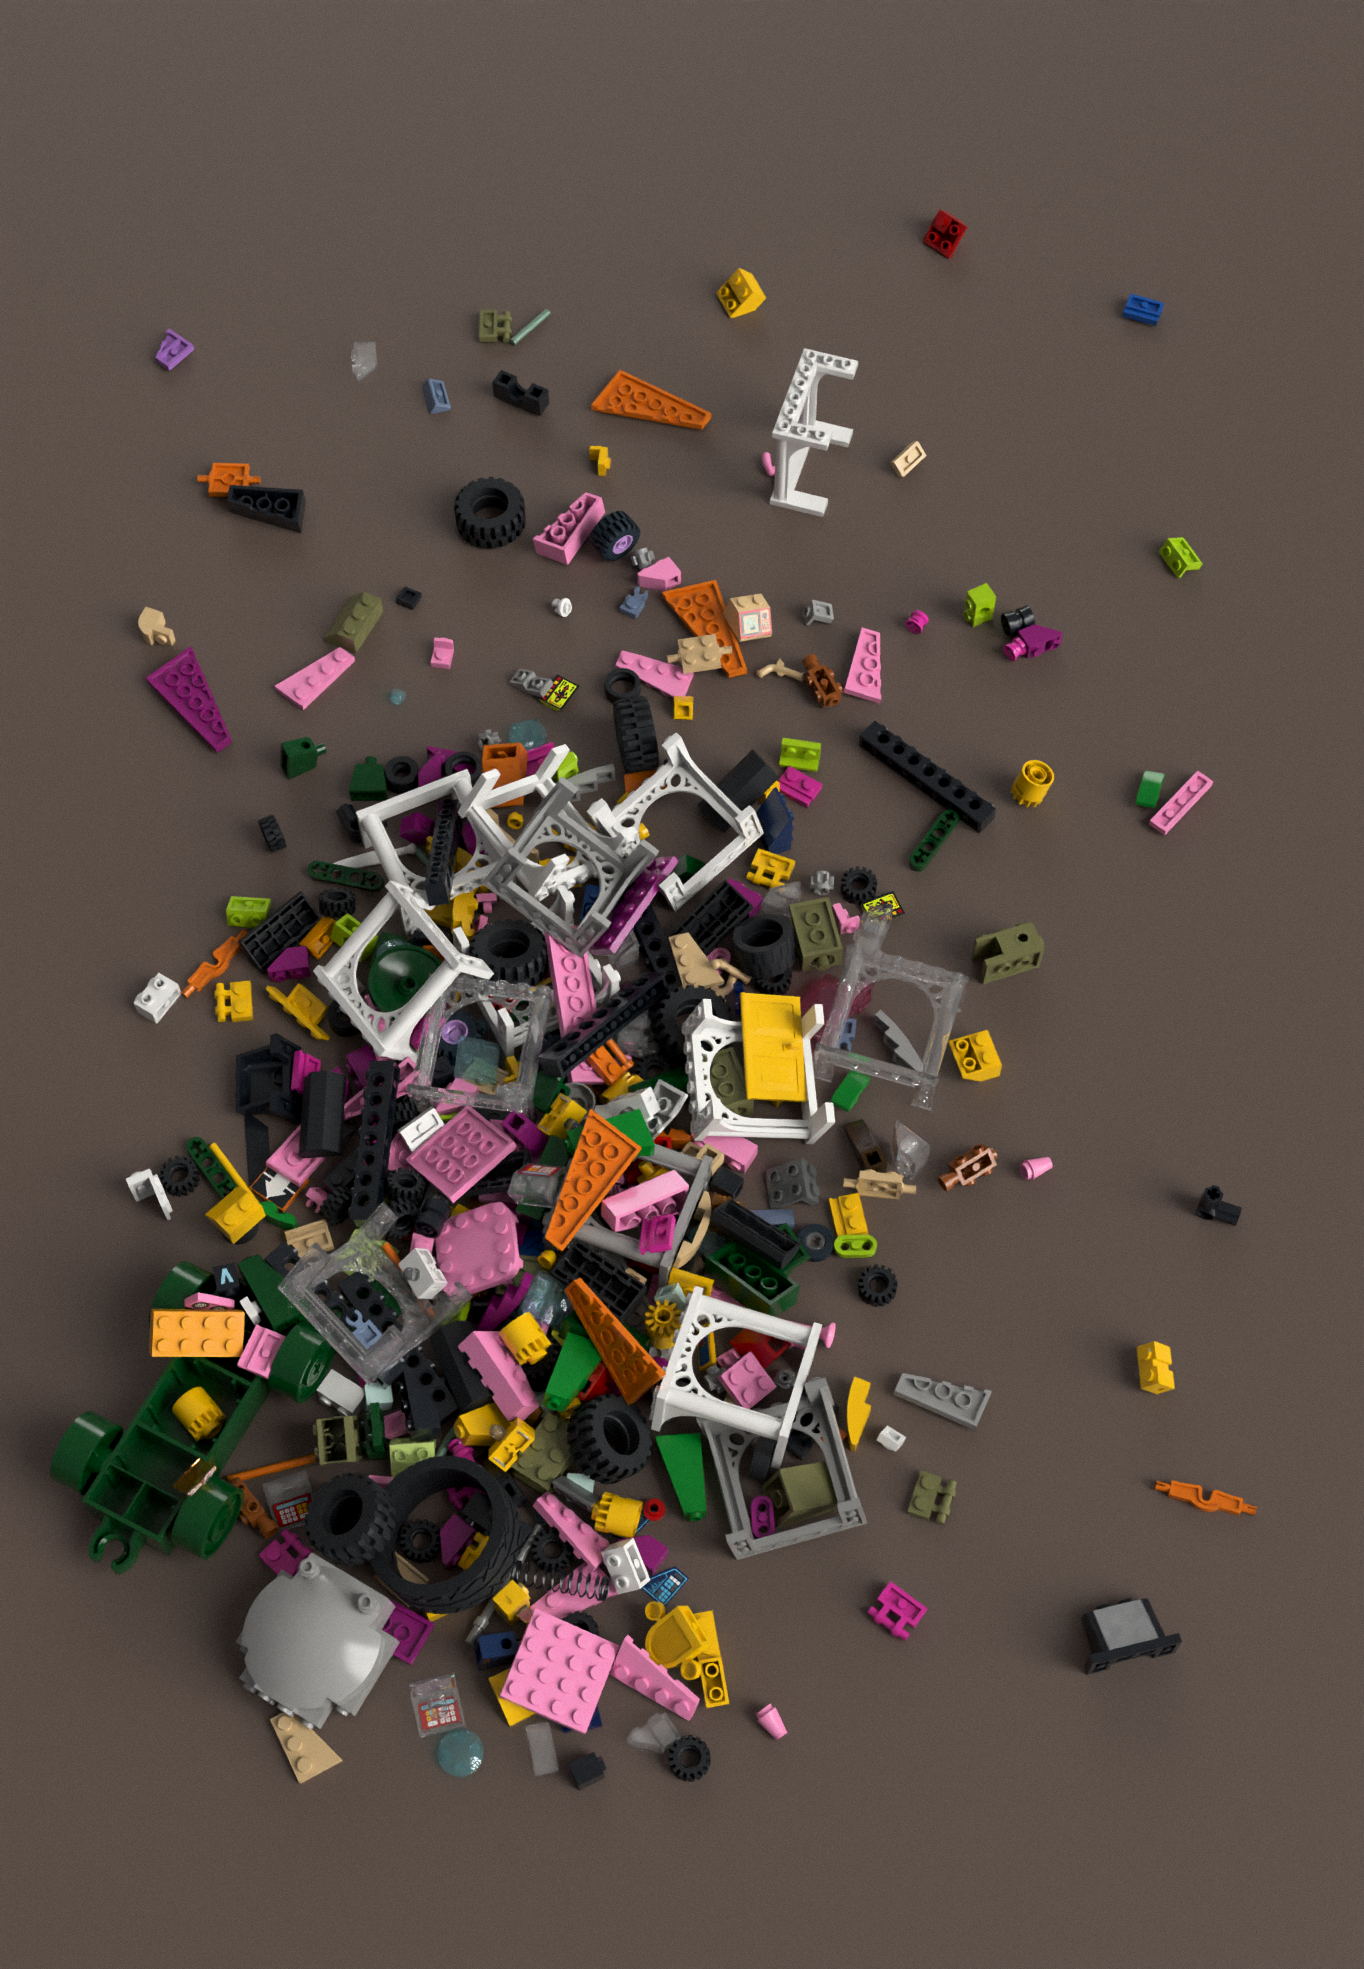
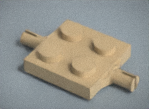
(699, 653)
(879, 1185)

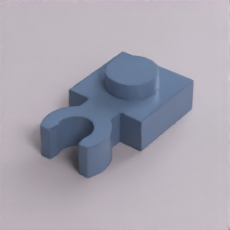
(634, 604)
(848, 1034)
(364, 1332)

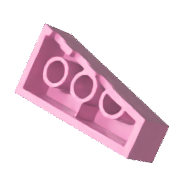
(571, 529)
(647, 1200)
(500, 1373)

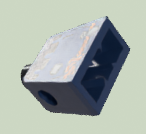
(491, 1652)

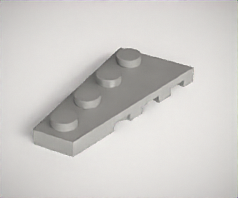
(950, 1401)

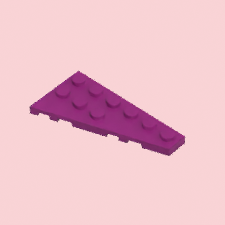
(188, 693)

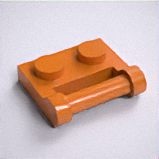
(606, 1065)

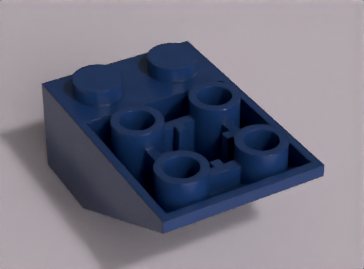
(776, 823)

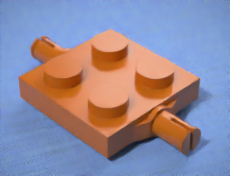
(227, 474)

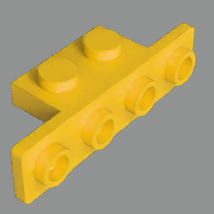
(303, 1006)

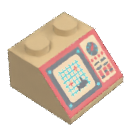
(749, 617)

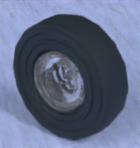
(820, 1233)

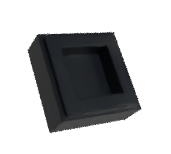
(408, 598)

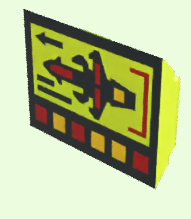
(559, 693)
(888, 898)

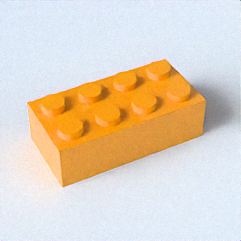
(196, 1332)

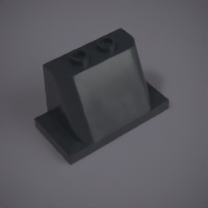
(254, 1084)
(1125, 1634)

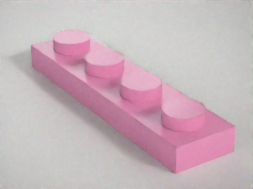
(1181, 803)

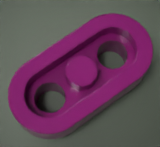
(762, 1519)

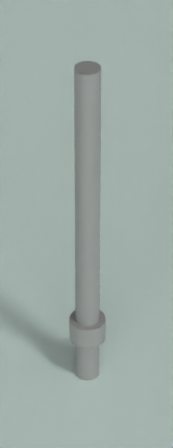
(481, 1621)

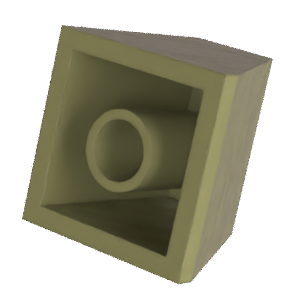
(800, 1493)

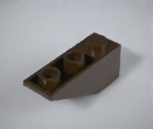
(865, 1147)

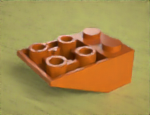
(511, 763)

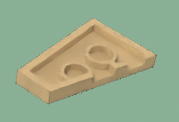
(692, 963)
(303, 1747)

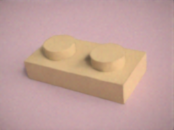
(908, 459)

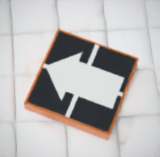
(276, 1189)

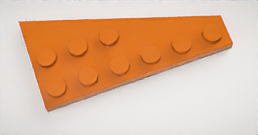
(638, 399)
(702, 611)
(595, 1168)
(622, 1354)

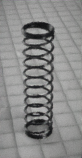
(602, 1595)

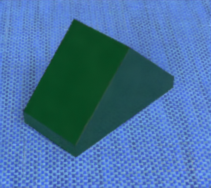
(687, 867)

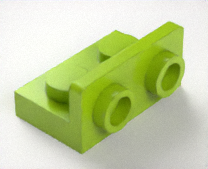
(1179, 556)
(800, 754)
(247, 911)

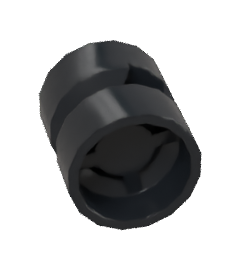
(1017, 620)
(433, 1216)

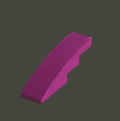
(501, 1308)

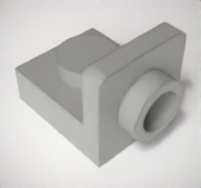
(818, 611)

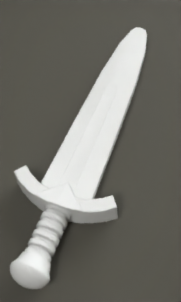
(371, 858)

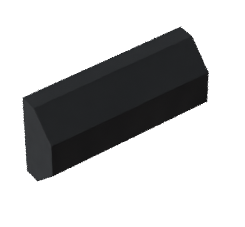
(742, 786)
(715, 917)
(279, 931)
(322, 1115)
(500, 1176)
(754, 1233)
(610, 1283)
(462, 1379)

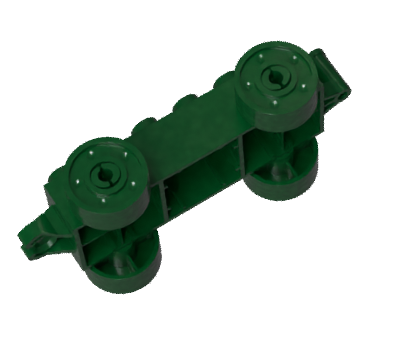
(132, 1473)

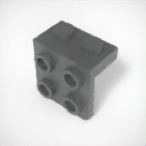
(792, 1183)

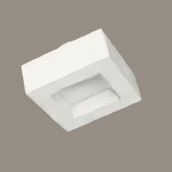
(252, 1310)
(891, 1439)

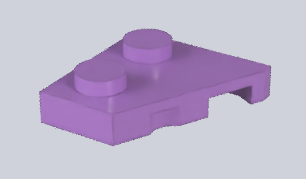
(173, 350)

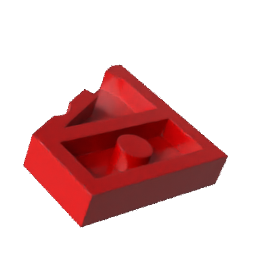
(600, 1380)

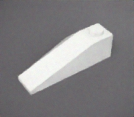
(670, 1102)

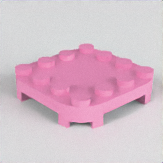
(479, 1248)

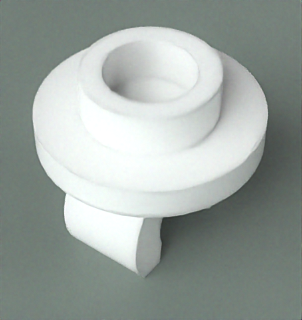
(563, 606)

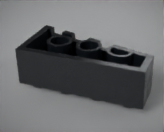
(269, 505)

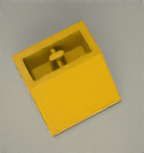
(740, 294)
(976, 1056)

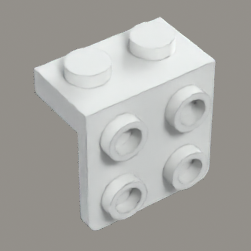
(144, 1185)

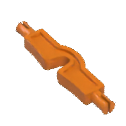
(207, 971)
(1193, 1495)

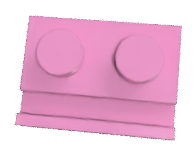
(261, 1351)

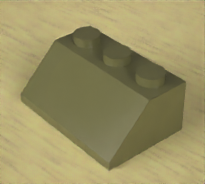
(355, 622)

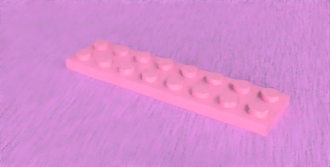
(573, 998)

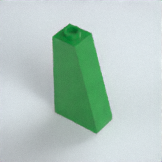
(630, 1124)
(571, 1373)
(684, 1467)

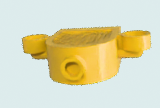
(675, 1639)

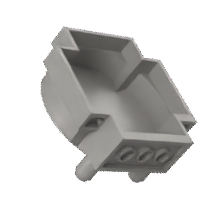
(316, 1642)

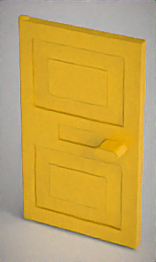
(773, 1047)

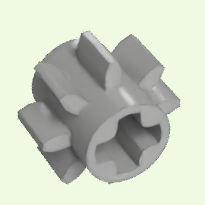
(642, 557)
(488, 738)
(821, 882)
(711, 1378)

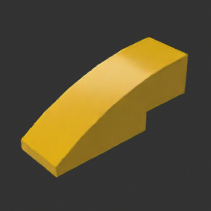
(857, 1411)

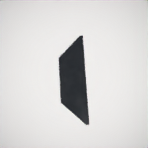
(257, 1147)

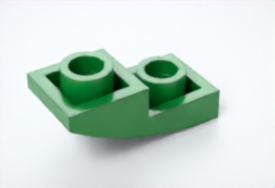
(1150, 789)
(849, 1090)
(284, 1220)

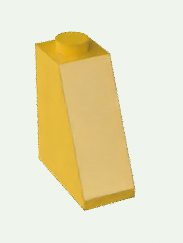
(474, 1426)

